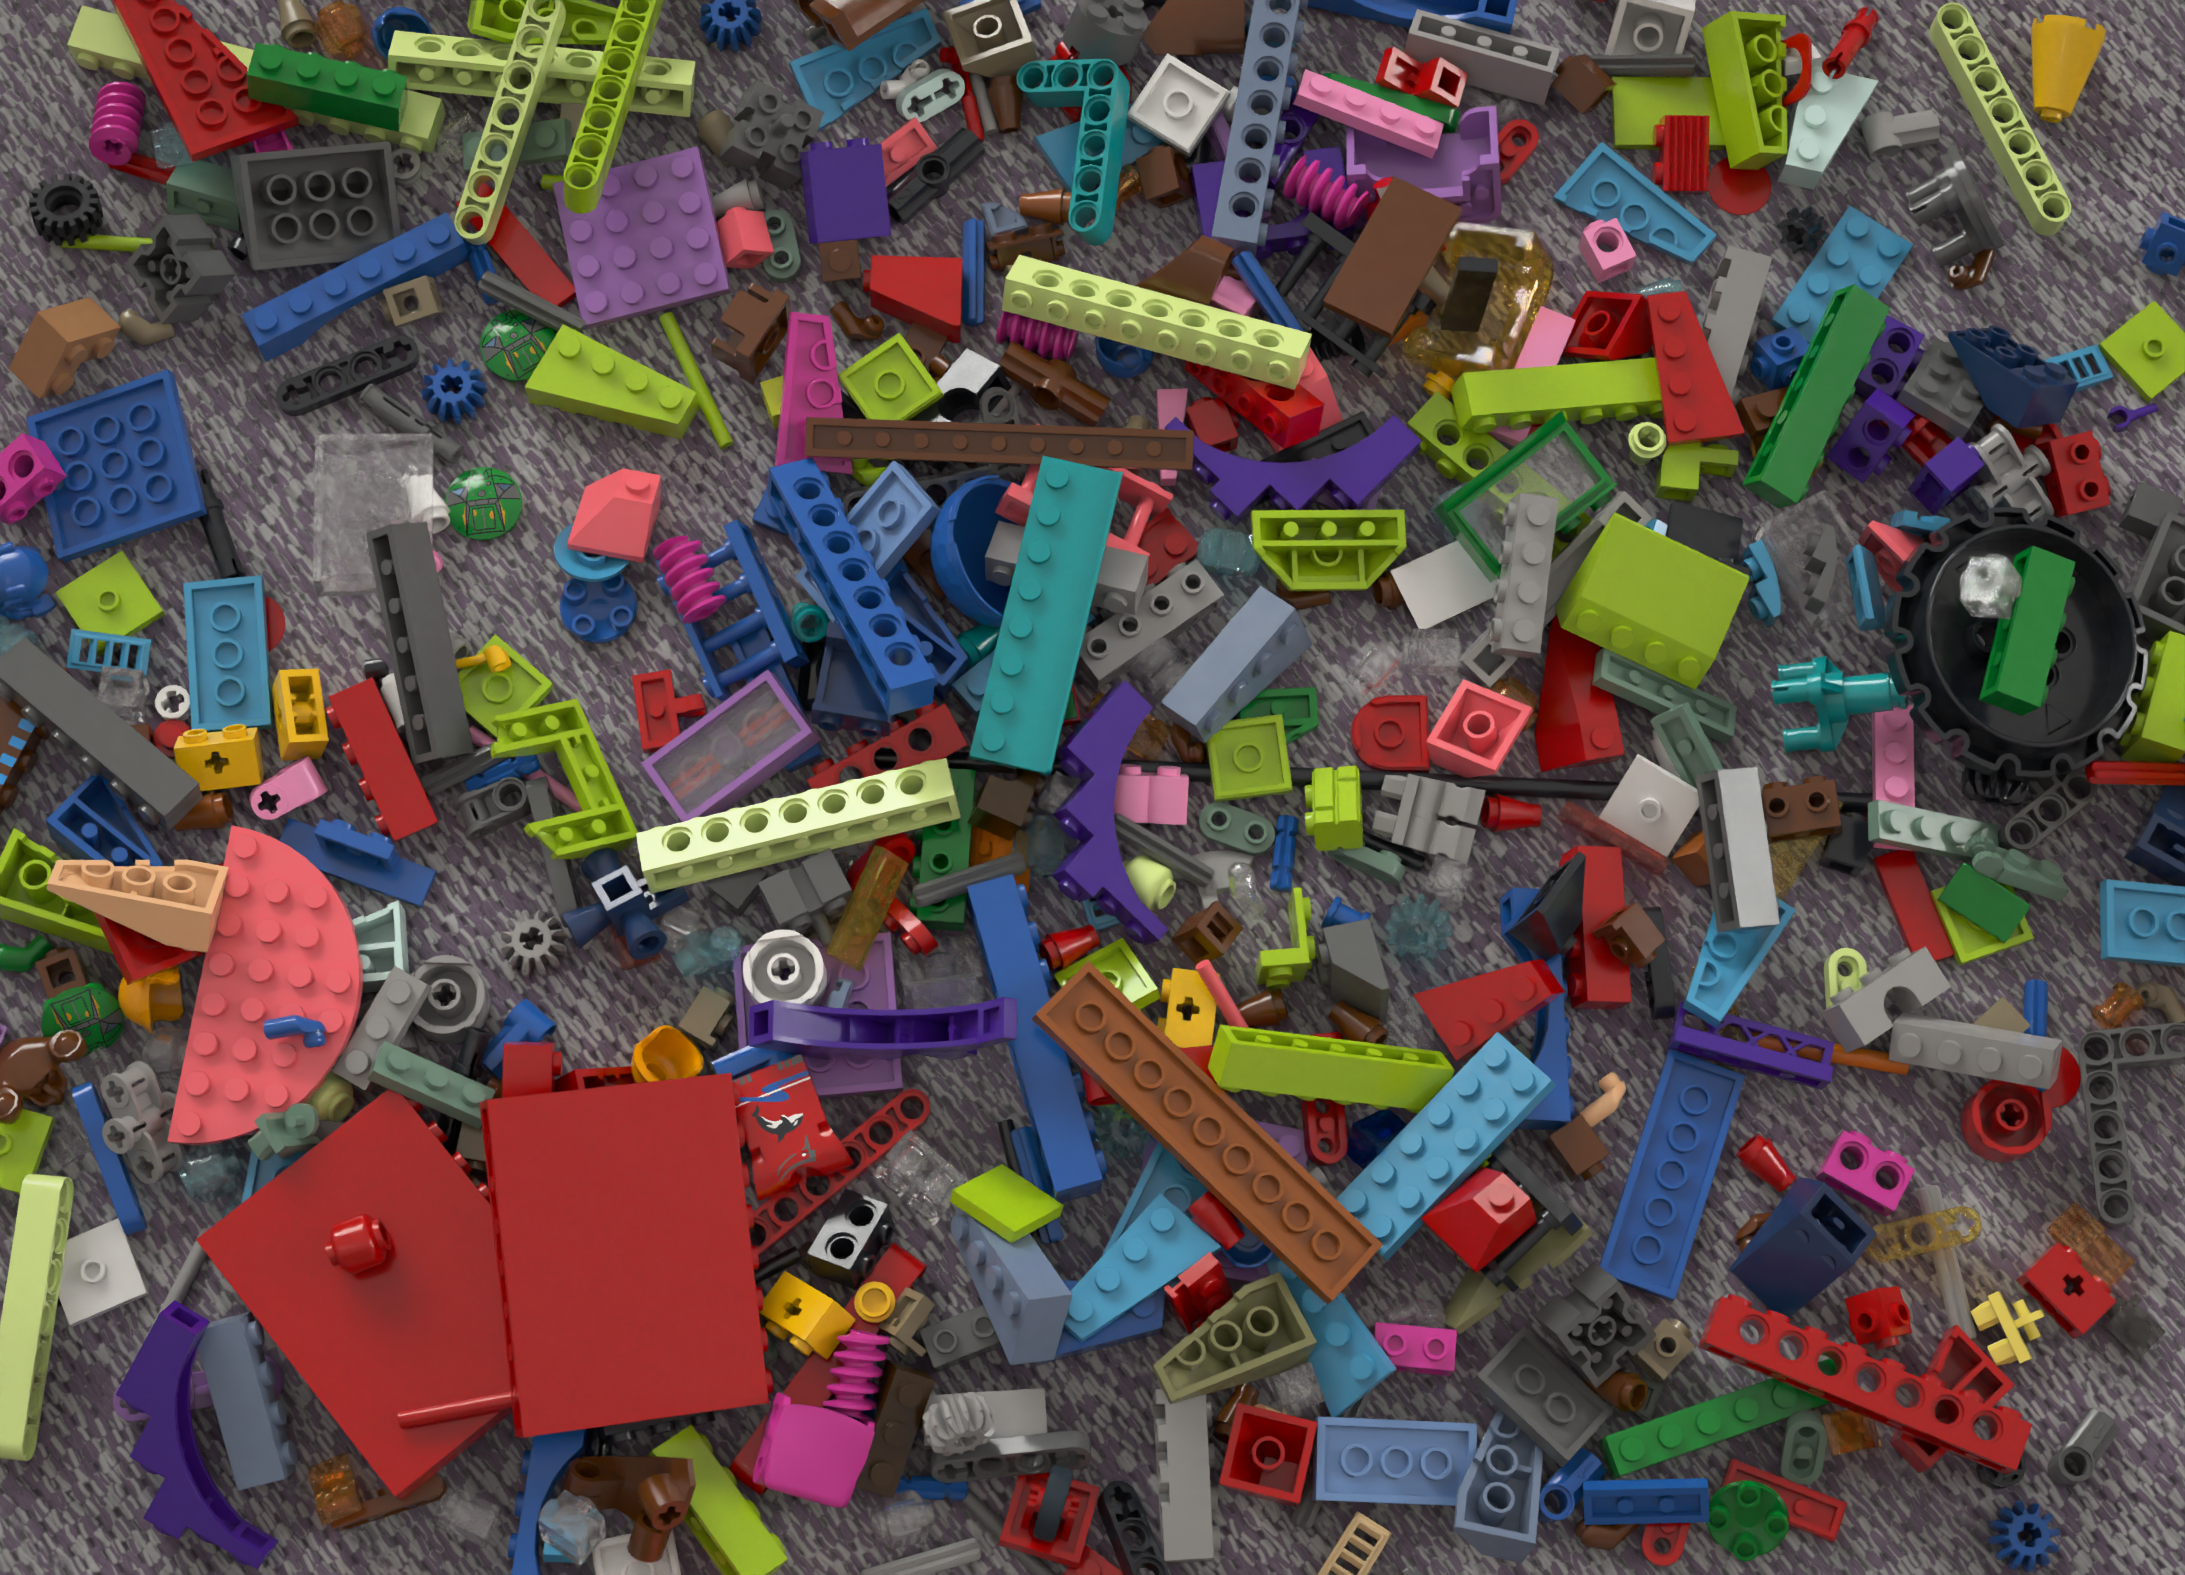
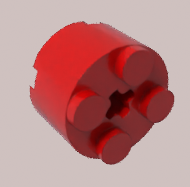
(1991, 1135)

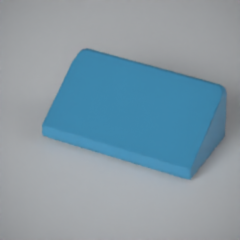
(1865, 589)

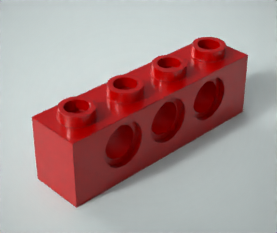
(1277, 411)
(937, 720)

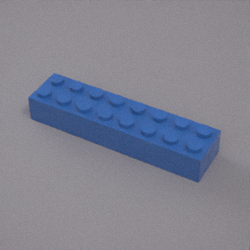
(1041, 1066)

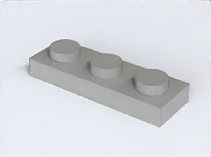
(384, 1021)

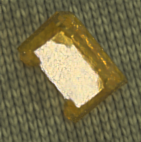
(1514, 302)

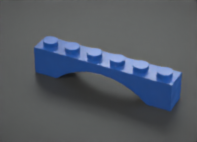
(1489, 14)
(305, 309)
(1551, 1025)
(544, 1468)

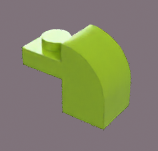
(1681, 464)

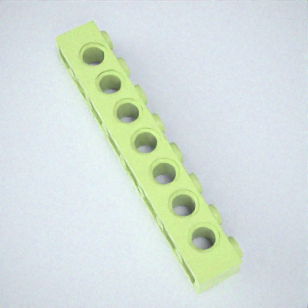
(477, 66)
(1156, 322)
(797, 825)

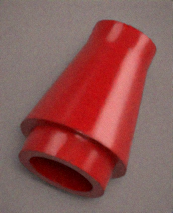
(1506, 813)
(1067, 946)
(1765, 1162)
(1216, 1220)

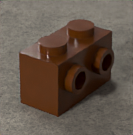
(1801, 809)

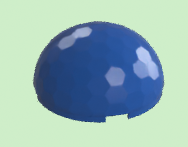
(960, 545)

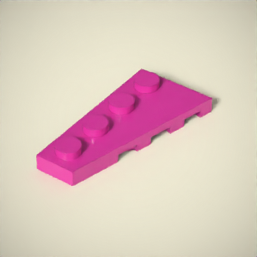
(808, 389)

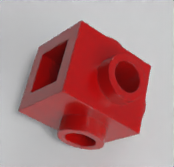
(1879, 1317)

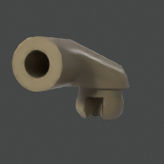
(142, 331)
(2162, 998)

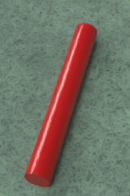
(454, 1410)

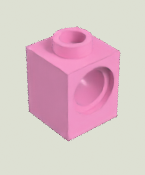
(1606, 264)

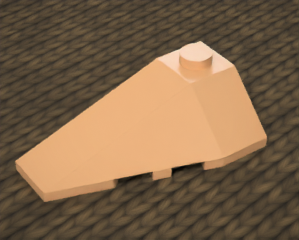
(163, 902)

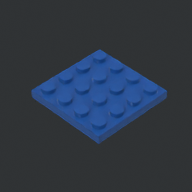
(123, 466)

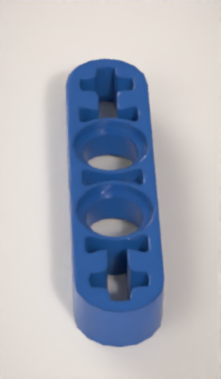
(110, 1163)

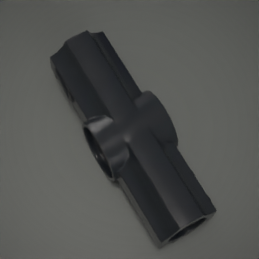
(949, 161)

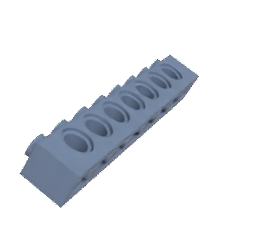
(1250, 127)

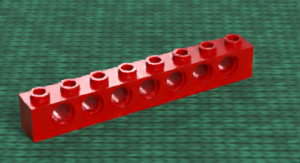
(2007, 1430)

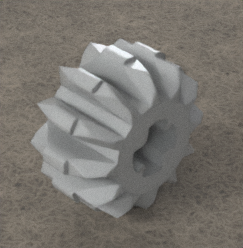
(541, 954)
(958, 1424)

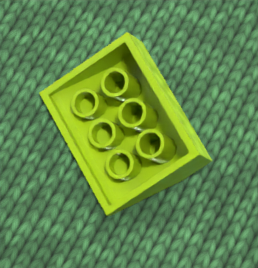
(1652, 601)

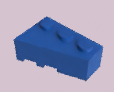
(935, 638)
(99, 827)
(1137, 1323)

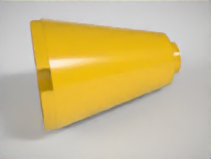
(2062, 63)

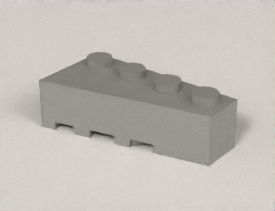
(1731, 311)
(1184, 1479)

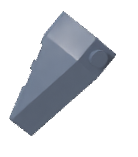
(1501, 1493)

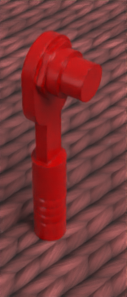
(969, 101)

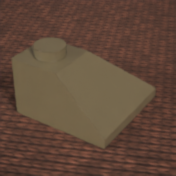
(990, 37)

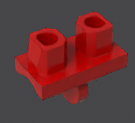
(1924, 440)

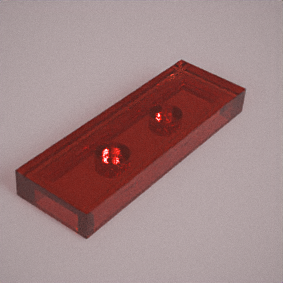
(1613, 837)

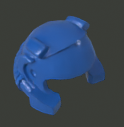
(22, 581)

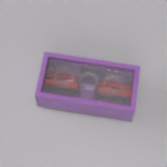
(732, 749)

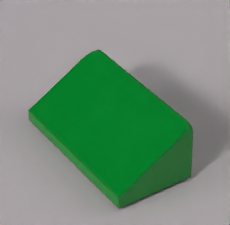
(1983, 902)

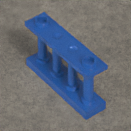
(769, 613)

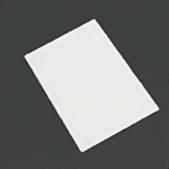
(1442, 585)

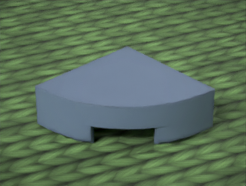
(1002, 219)
(842, 994)

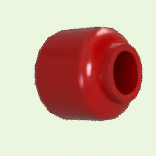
(358, 1243)

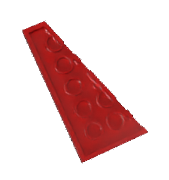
(198, 79)

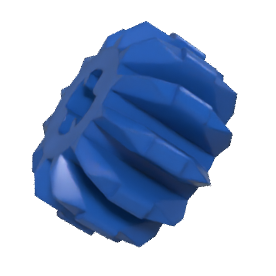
(717, 28)
(445, 401)
(2014, 1522)

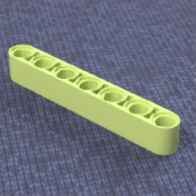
(1999, 102)
(512, 135)
(31, 1308)

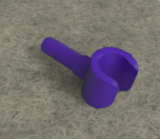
(2130, 415)

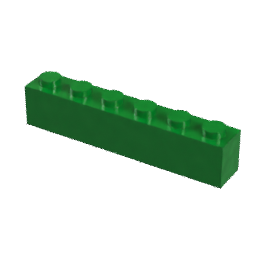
(1817, 397)
(1706, 1424)

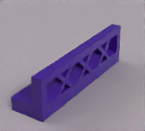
(1749, 1054)

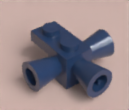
(623, 904)

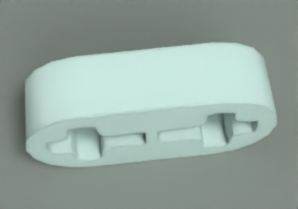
(925, 88)

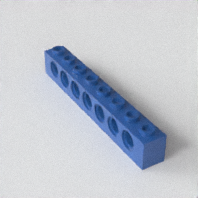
(852, 586)

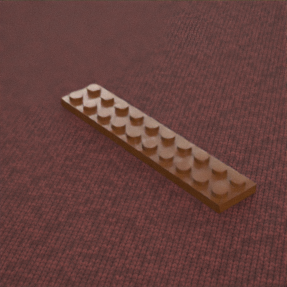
(1207, 1132)

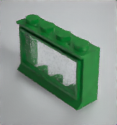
(1543, 464)

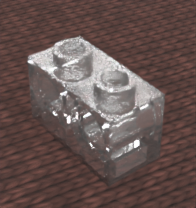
(920, 1177)

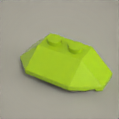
(1328, 546)

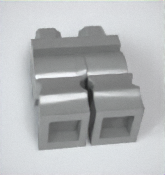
(1419, 812)

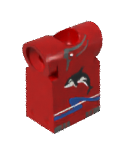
(786, 1127)

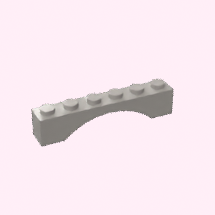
(1489, 666)

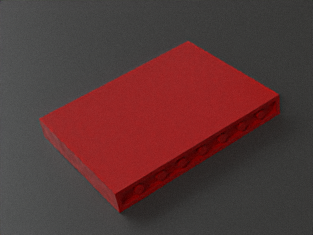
(624, 1253)
(396, 1334)

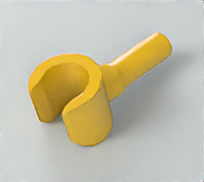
(493, 655)

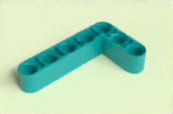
(1093, 134)

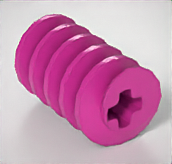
(117, 122)
(1324, 195)
(1038, 334)
(688, 579)
(856, 1372)

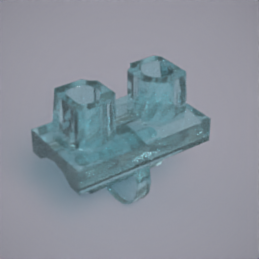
(709, 952)

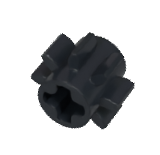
(1809, 222)

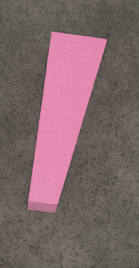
(1170, 404)

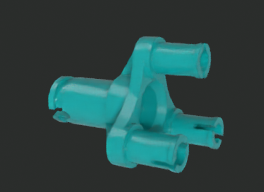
(1834, 699)

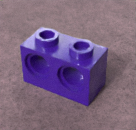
(1888, 363)
(1868, 434)
(1946, 475)

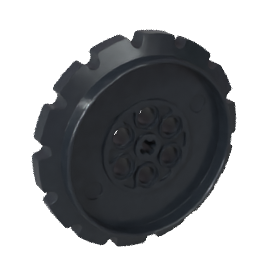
(1946, 665)

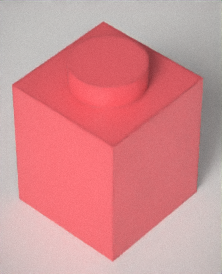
(744, 238)

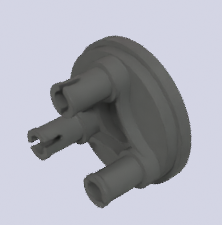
(1955, 191)

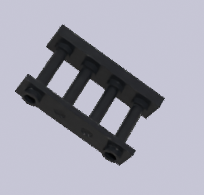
(1319, 238)
(1553, 1215)

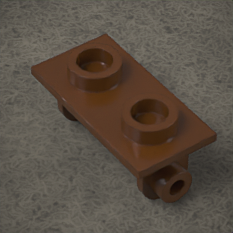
(1040, 243)

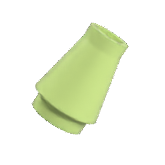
(1646, 442)

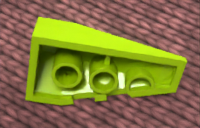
(584, 22)

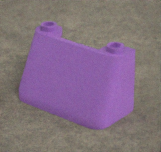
(1461, 171)

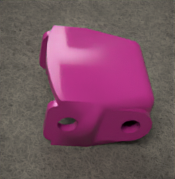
(812, 1452)

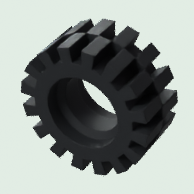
(66, 226)

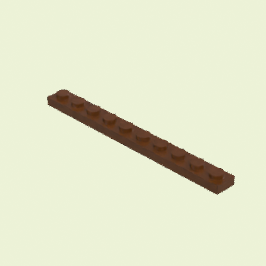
(998, 443)

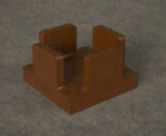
(758, 327)

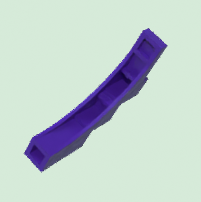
(1349, 475)
(1087, 814)
(882, 1034)
(168, 1447)

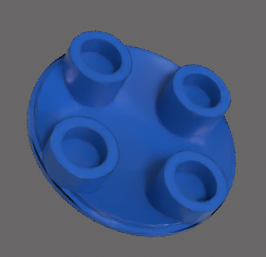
(598, 609)

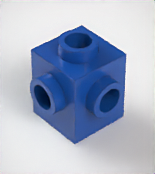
(2164, 245)
(1778, 357)

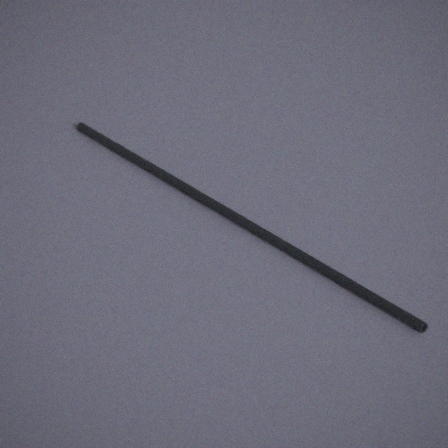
(1374, 779)

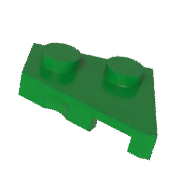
(1295, 704)

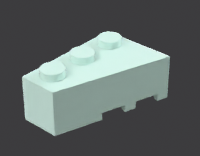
(1821, 125)
(382, 944)

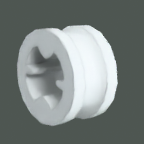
(162, 699)

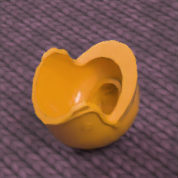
(152, 999)
(665, 1056)

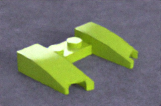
(565, 729)

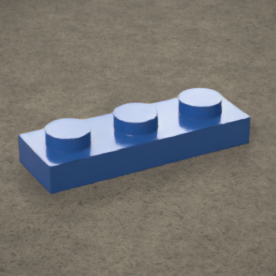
(1646, 1501)

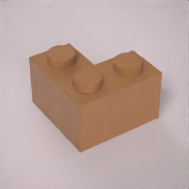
(60, 342)

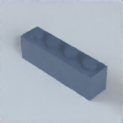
(246, 1401)

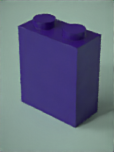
(845, 191)

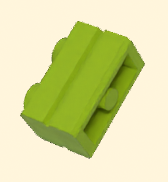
(1336, 808)

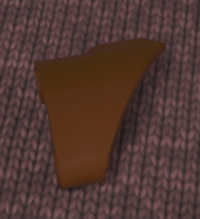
(1197, 28)
(1194, 272)
(645, 1488)

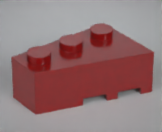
(1494, 1002)
(1961, 1367)

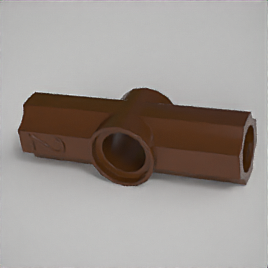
(1053, 384)

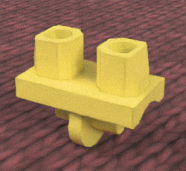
(2012, 1347)

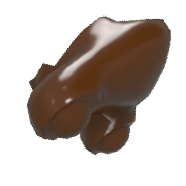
(33, 1071)

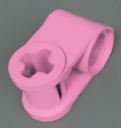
(295, 787)

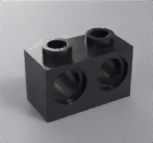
(844, 1236)

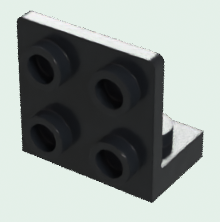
(1707, 532)

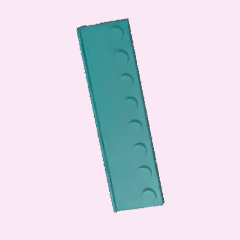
(1046, 616)

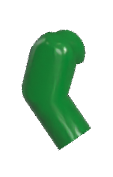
(23, 959)

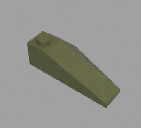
(1477, 1294)
(1239, 1343)

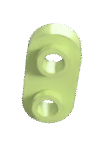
(1834, 980)

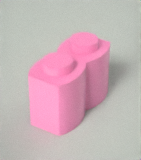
(1152, 796)

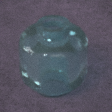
(209, 1172)

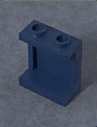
(845, 694)

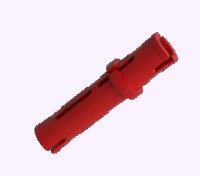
(1853, 37)

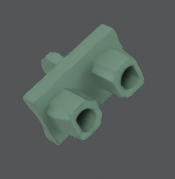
(285, 1132)

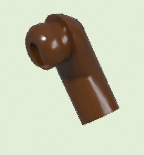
(1972, 275)
(1302, 599)

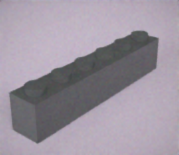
(419, 642)
(96, 735)

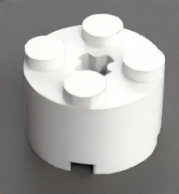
(779, 951)

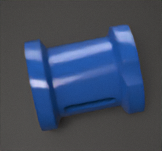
(1341, 914)

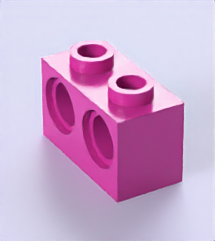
(26, 476)
(1861, 1182)
(1417, 1348)

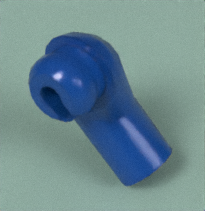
(296, 1025)

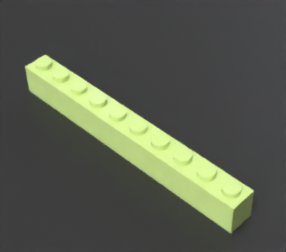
(103, 42)

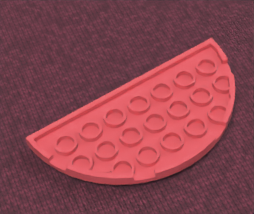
(275, 953)

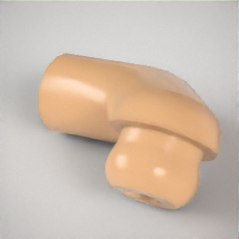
(1608, 1102)

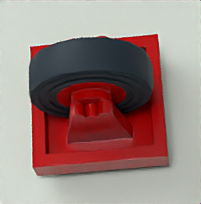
(1050, 1516)

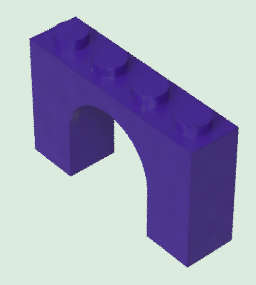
(1280, 237)

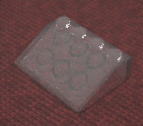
(361, 488)

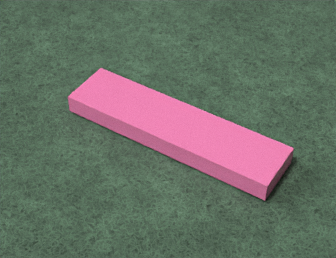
(1541, 349)

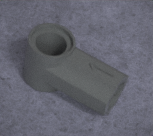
(2084, 1447)

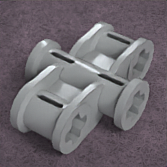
(2010, 475)
(141, 1116)

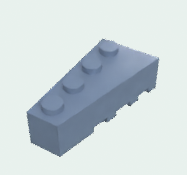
(1237, 665)
(1017, 1289)

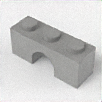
(1860, 1013)

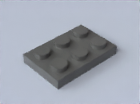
(1943, 390)
(1542, 1396)

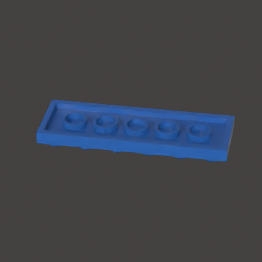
(1671, 1174)

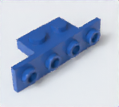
(360, 859)

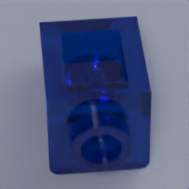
(1372, 1135)

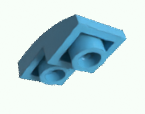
(1765, 595)

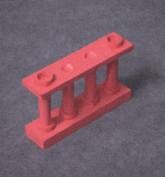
(1138, 492)

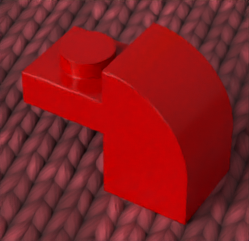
(1432, 80)

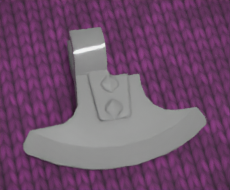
(1219, 862)

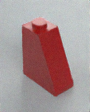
(918, 291)

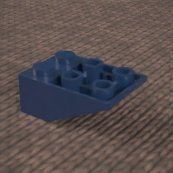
(2013, 377)
(2161, 837)
(1802, 1247)

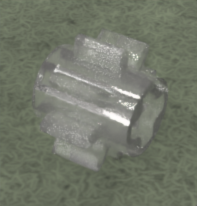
(679, 924)

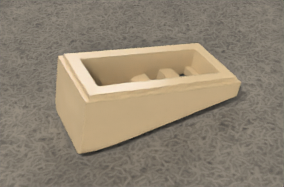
(1368, 1526)

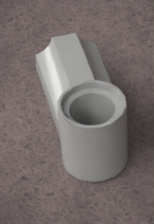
(1891, 133)

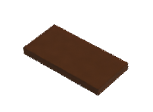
(1392, 257)

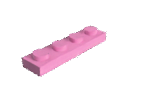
(1368, 113)
(1893, 759)

